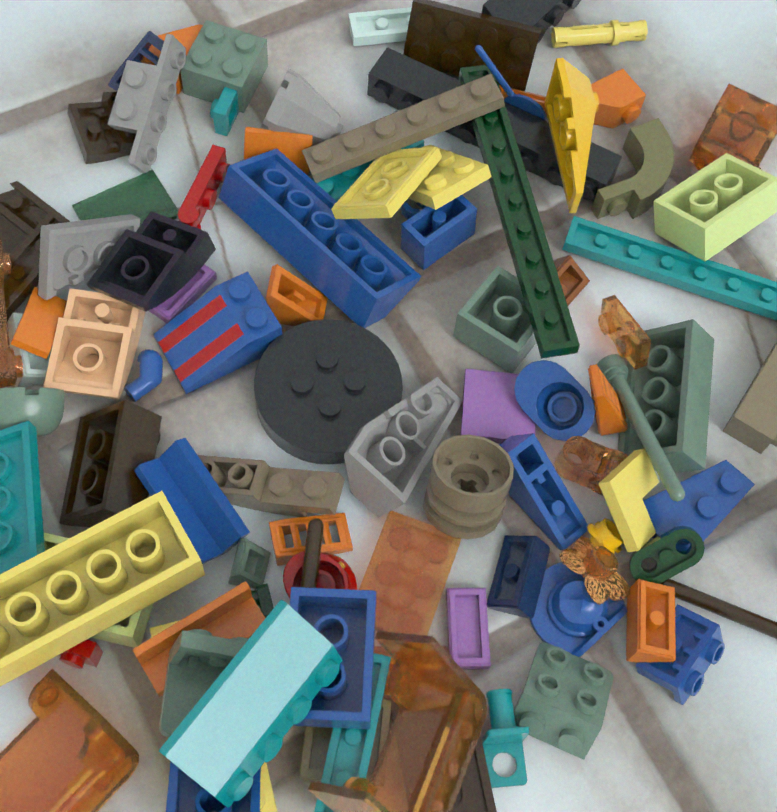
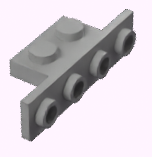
(145, 100)

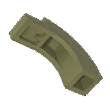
(653, 158)

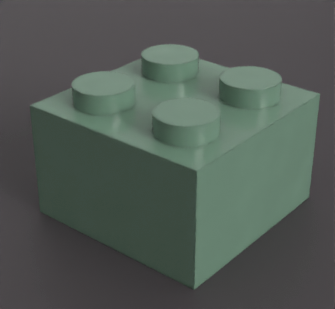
(224, 59)
(497, 321)

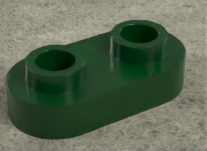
(668, 559)

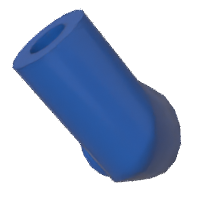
(149, 374)

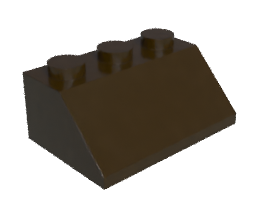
(104, 461)

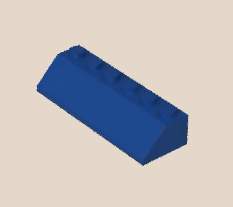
(332, 253)

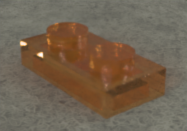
(624, 332)

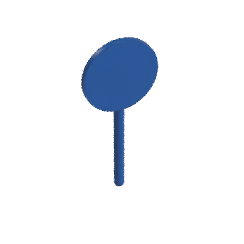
(517, 100)

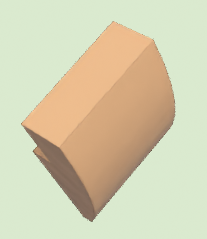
(94, 345)

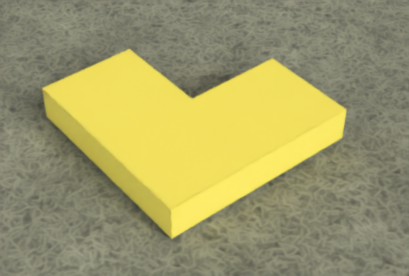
(624, 496)

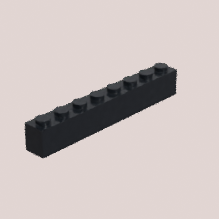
(405, 82)

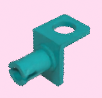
(504, 738)

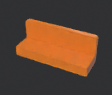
(225, 617)

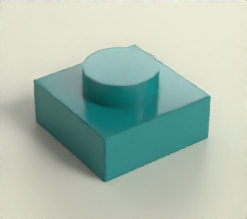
(225, 111)

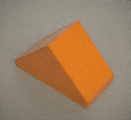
(293, 299)

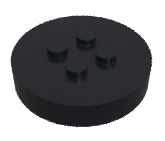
(324, 386)

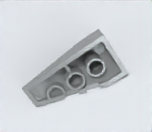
(397, 446)

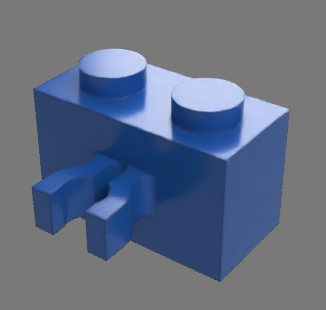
(434, 233)

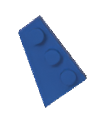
(706, 502)

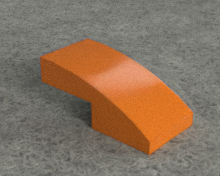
(38, 324)

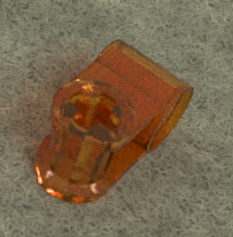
(595, 465)

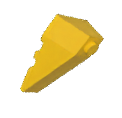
(571, 116)

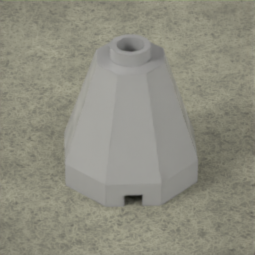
(302, 111)

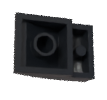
(152, 262)

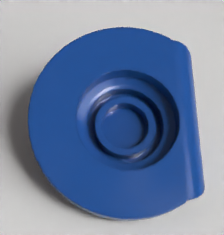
(569, 615)

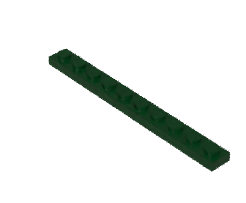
(523, 229)

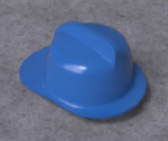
(554, 400)

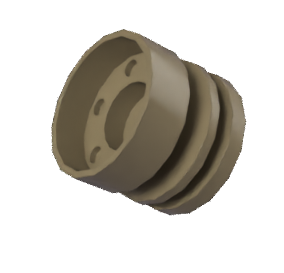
(468, 486)

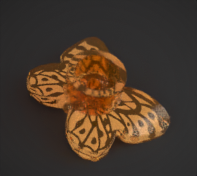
(598, 568)

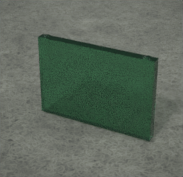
(134, 197)

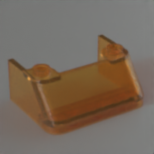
(429, 738)

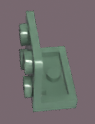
(191, 669)
(564, 700)

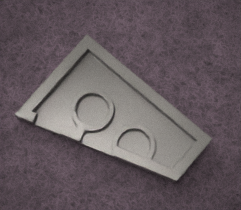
(77, 249)

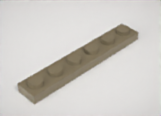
(403, 128)

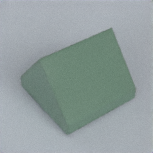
(249, 564)

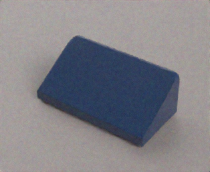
(519, 575)

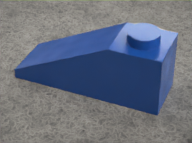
(542, 492)

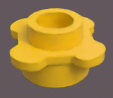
(605, 534)

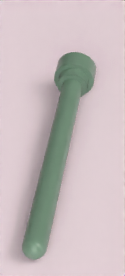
(616, 373)

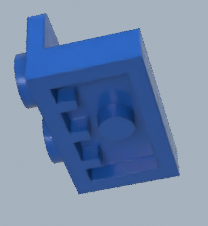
(697, 646)

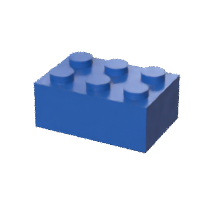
(348, 623)

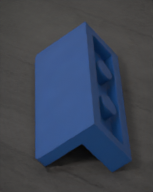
(195, 499)

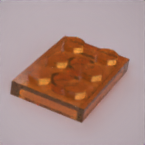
(409, 573)

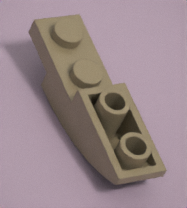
(275, 490)

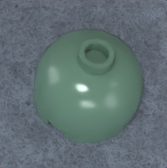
(40, 407)

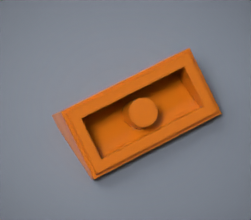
(290, 144)
(650, 623)

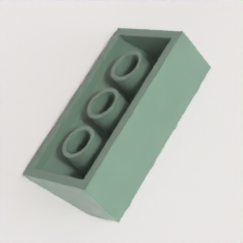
(674, 394)

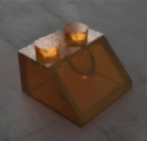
(743, 123)

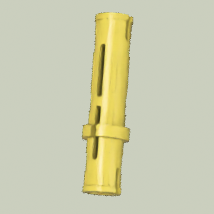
(611, 32)

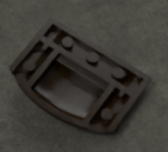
(20, 229)

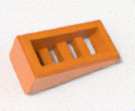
(608, 408)
(295, 525)

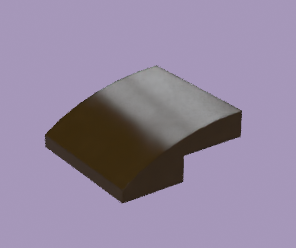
(94, 135)

